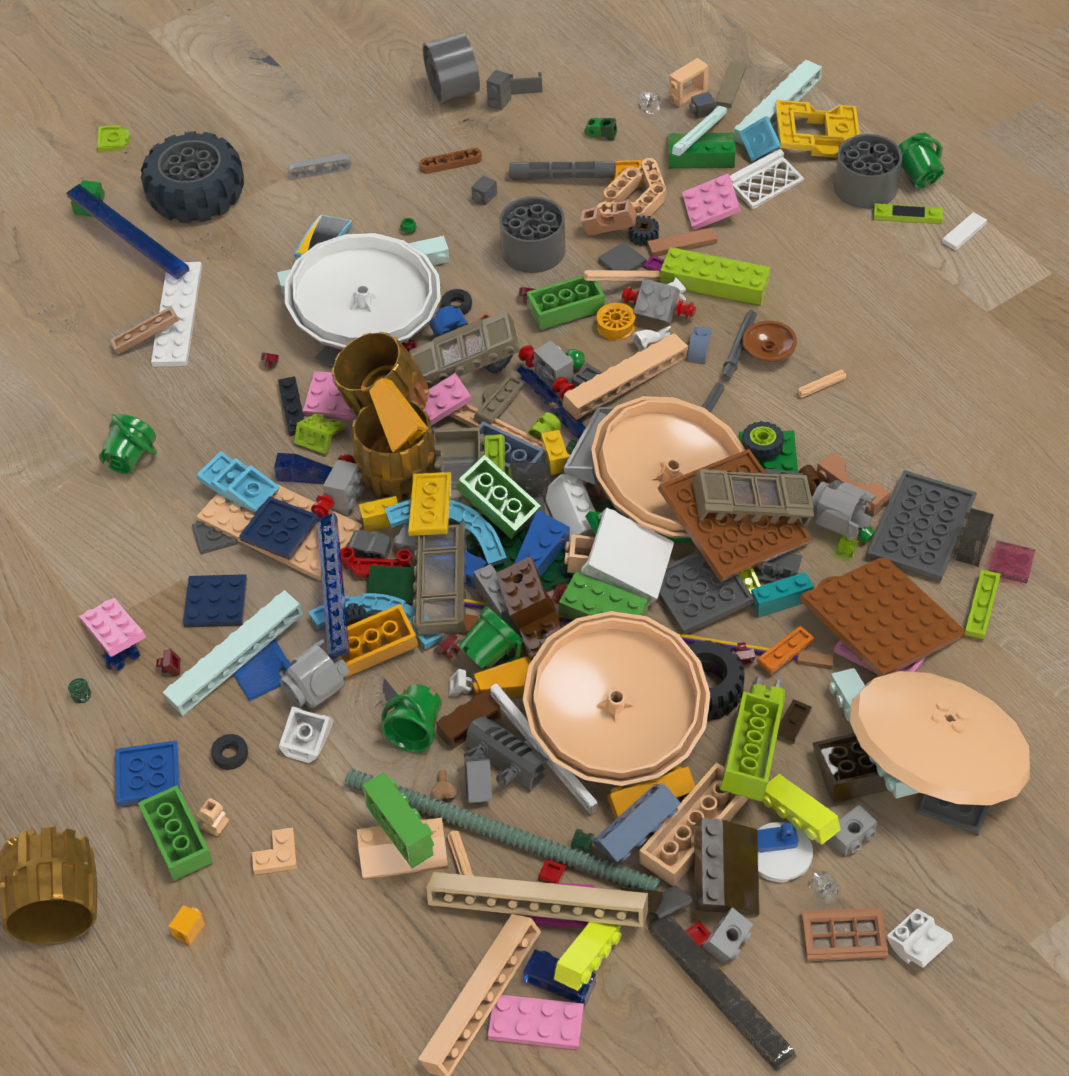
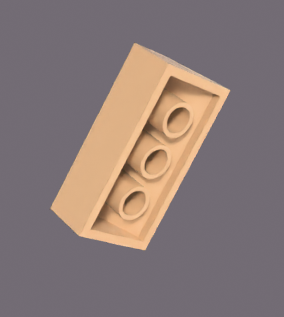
(382, 858)

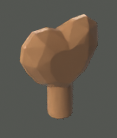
(443, 788)

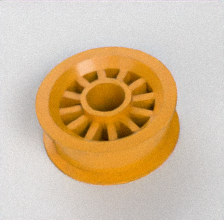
(615, 321)

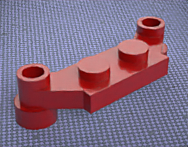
(361, 566)

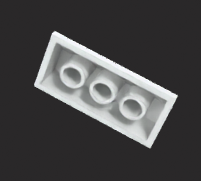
(570, 504)

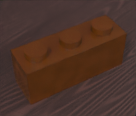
(454, 727)

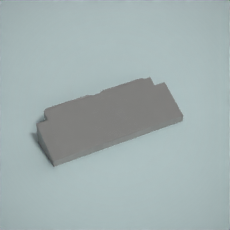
(581, 460)

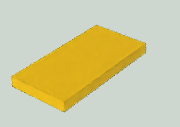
(430, 504)

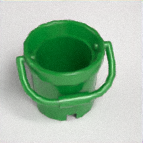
(921, 160)
(127, 443)
(490, 640)
(413, 718)

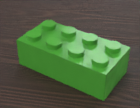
(564, 301)
(497, 496)
(590, 597)
(398, 819)
(175, 833)

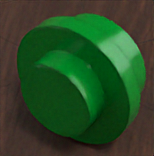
(408, 225)
(865, 534)

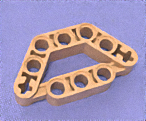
(629, 181)

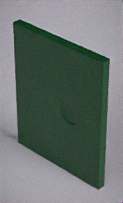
(392, 582)

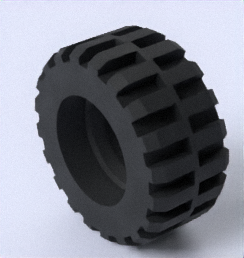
(729, 668)

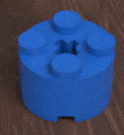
(447, 320)

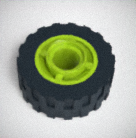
(763, 440)

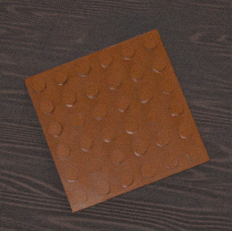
(730, 544)
(882, 616)

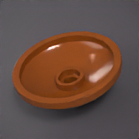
(769, 341)

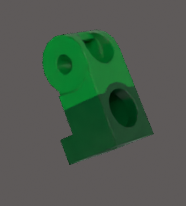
(601, 127)

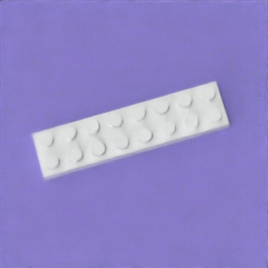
(174, 342)

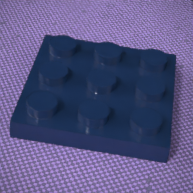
(279, 527)
(215, 600)

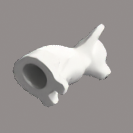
(647, 337)

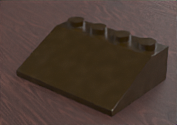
(847, 768)
(726, 867)

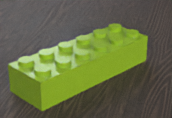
(716, 275)
(752, 746)

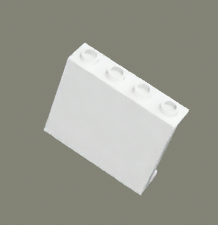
(628, 556)

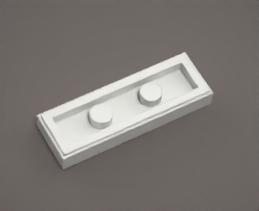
(964, 231)

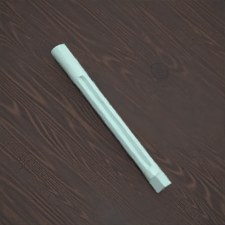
(682, 145)

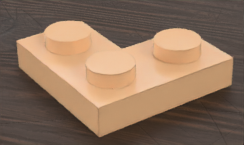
(279, 858)

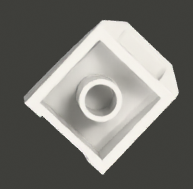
(305, 735)

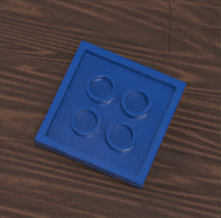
(146, 771)

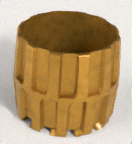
(374, 358)
(380, 467)
(47, 886)

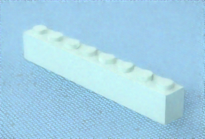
(790, 89)
(233, 653)
(845, 687)

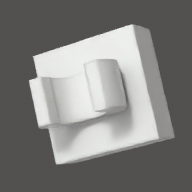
(458, 683)

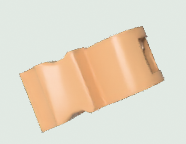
(212, 817)

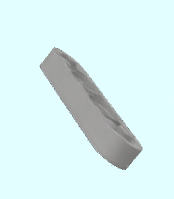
(319, 164)

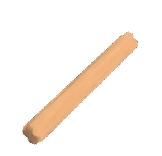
(618, 275)

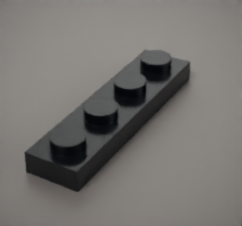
(291, 403)

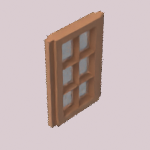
(844, 934)

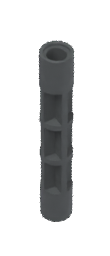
(571, 169)

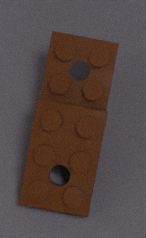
(528, 604)

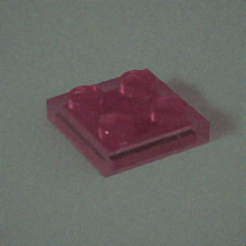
(1012, 561)

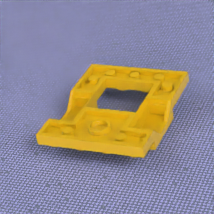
(839, 125)

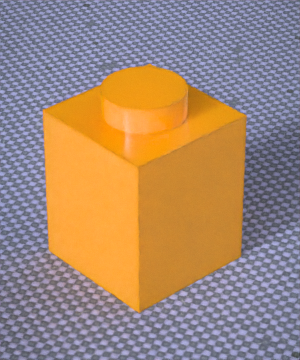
(187, 924)

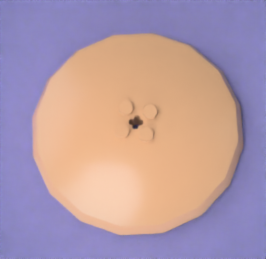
(652, 444)
(622, 660)
(941, 738)

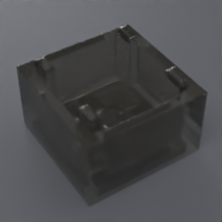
(531, 477)
(974, 537)

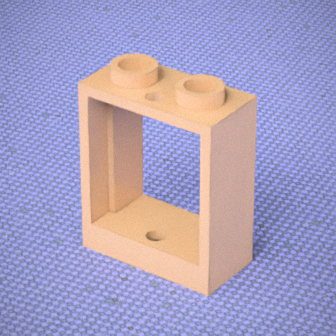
(695, 70)
(577, 544)

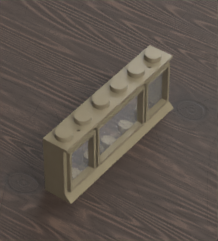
(440, 582)

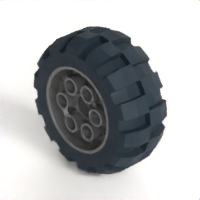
(192, 177)

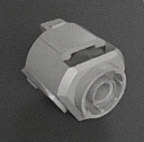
(841, 507)
(313, 677)

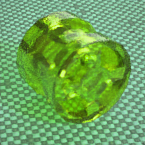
(847, 546)

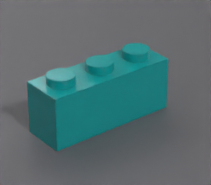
(780, 594)

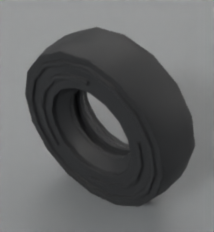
(457, 294)
(231, 762)

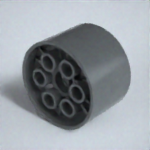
(451, 67)
(867, 170)
(532, 234)

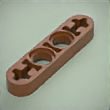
(473, 157)

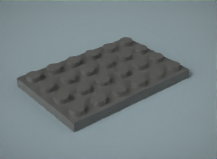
(922, 525)

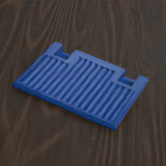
(262, 671)

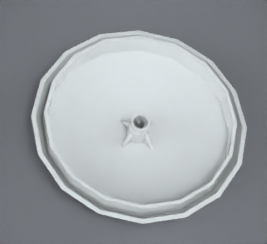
(361, 288)

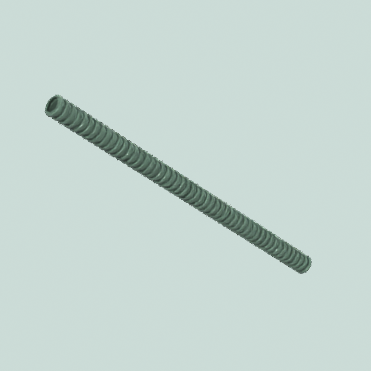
(516, 837)

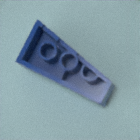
(543, 541)

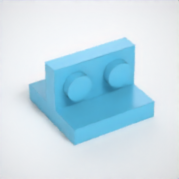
(760, 139)

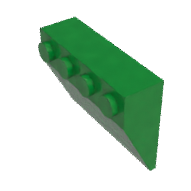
(709, 151)

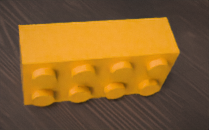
(378, 639)

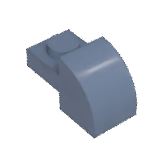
(699, 345)

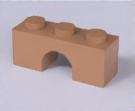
(595, 222)

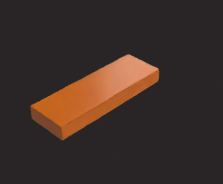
(785, 650)

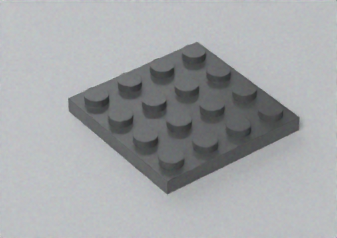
(697, 595)

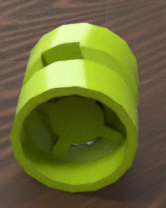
(545, 423)

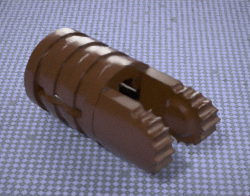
(812, 476)

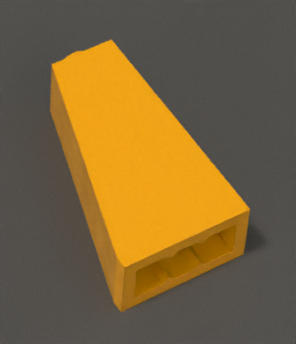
(396, 415)
(508, 676)

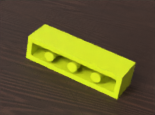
(801, 809)
(586, 954)

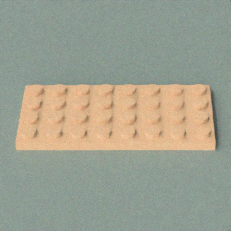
(233, 519)

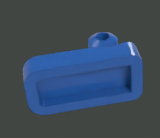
(777, 838)

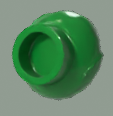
(578, 358)

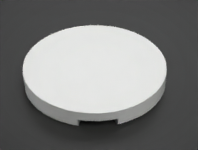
(785, 864)

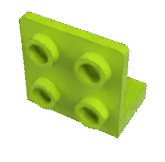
(317, 432)

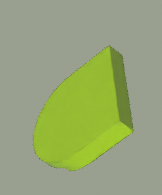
(112, 138)

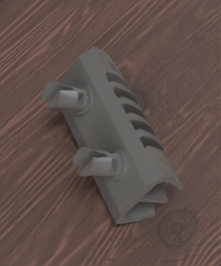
(506, 753)

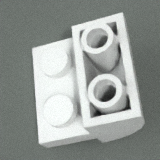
(918, 938)

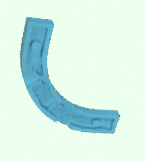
(459, 513)
(375, 604)

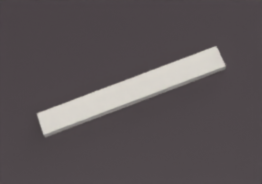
(565, 775)

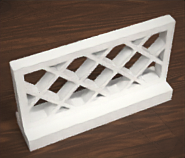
(757, 171)

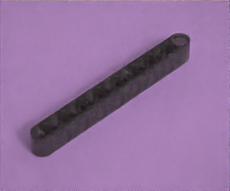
(722, 992)

